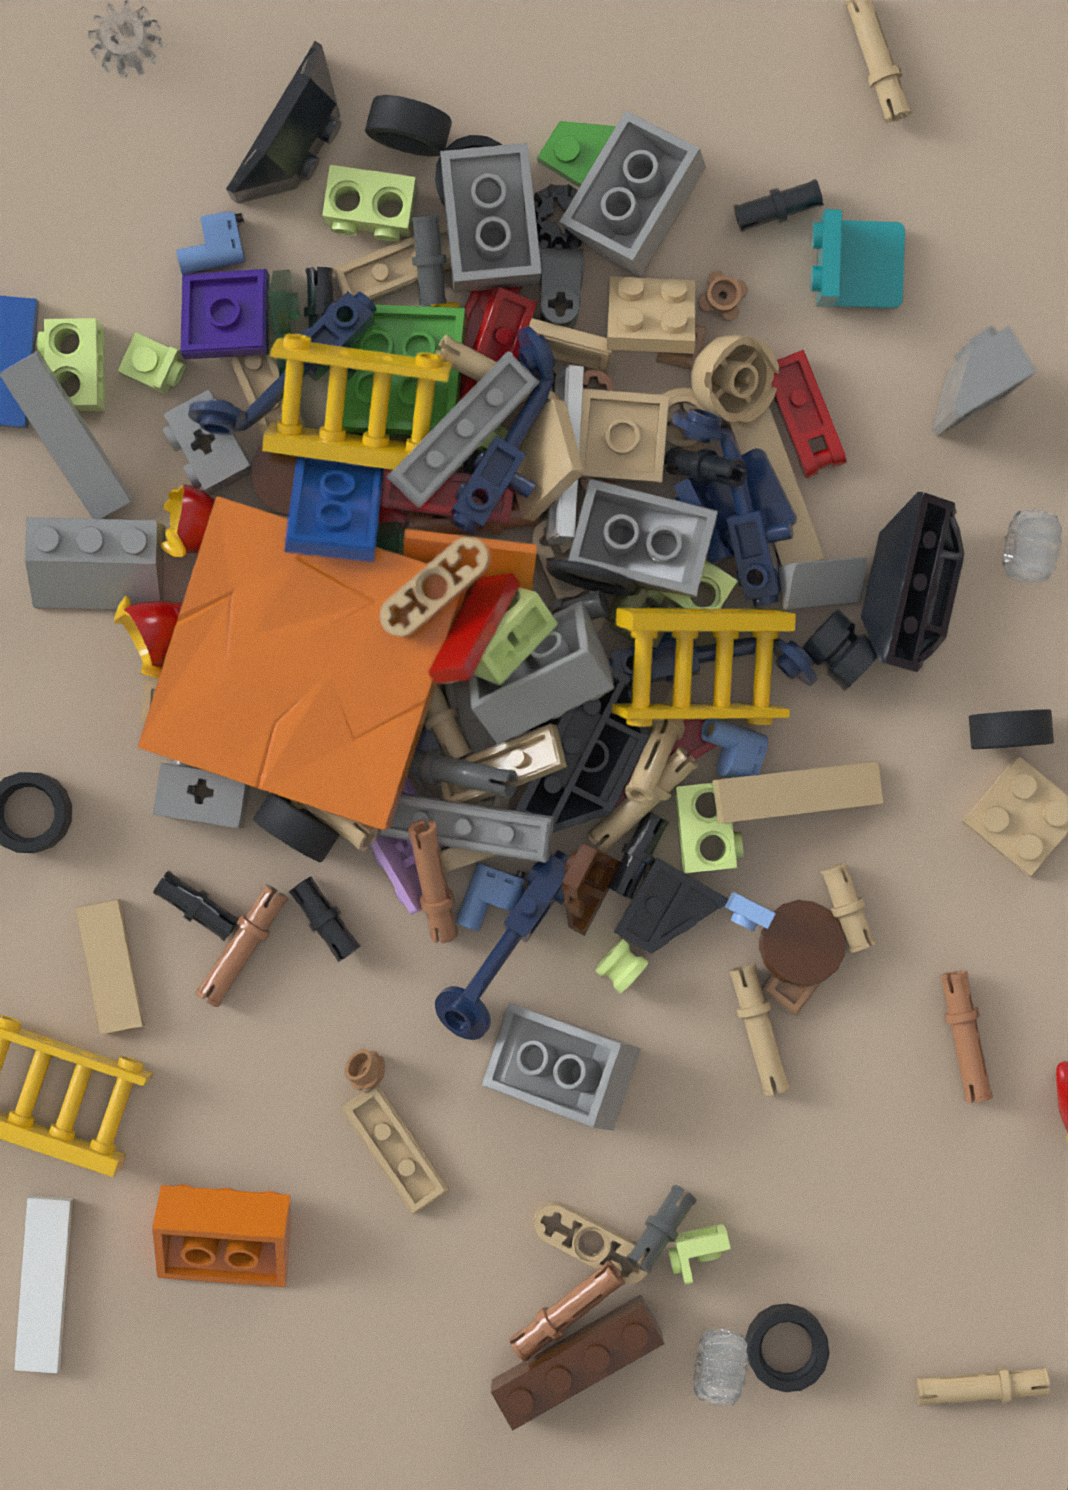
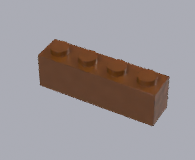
(576, 1362)

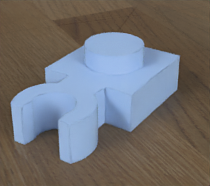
(748, 912)

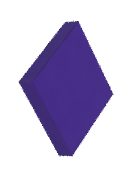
(225, 314)

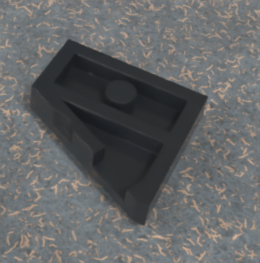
(665, 907)

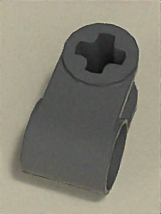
(561, 284)

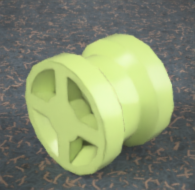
(621, 966)

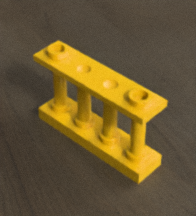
(331, 440)
(685, 625)
(60, 1138)

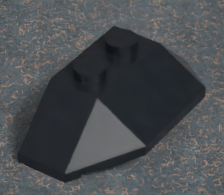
(292, 134)
(913, 582)
(598, 758)

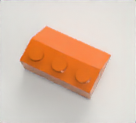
(505, 555)
(222, 1235)

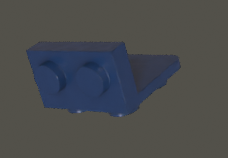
(764, 491)

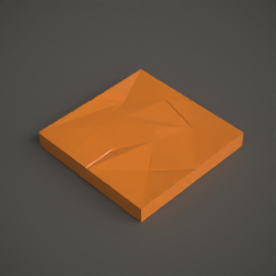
(290, 672)

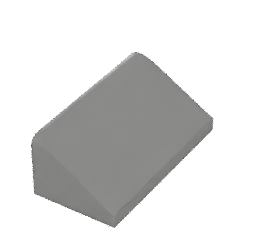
(822, 582)

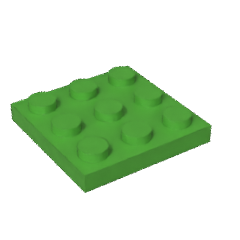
(405, 333)

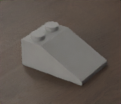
(490, 217)
(643, 537)
(561, 1067)

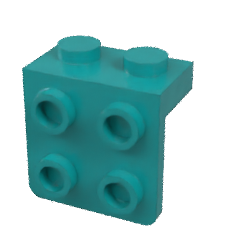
(857, 262)

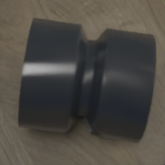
(840, 649)

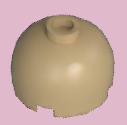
(735, 377)

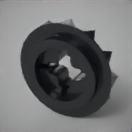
(548, 232)

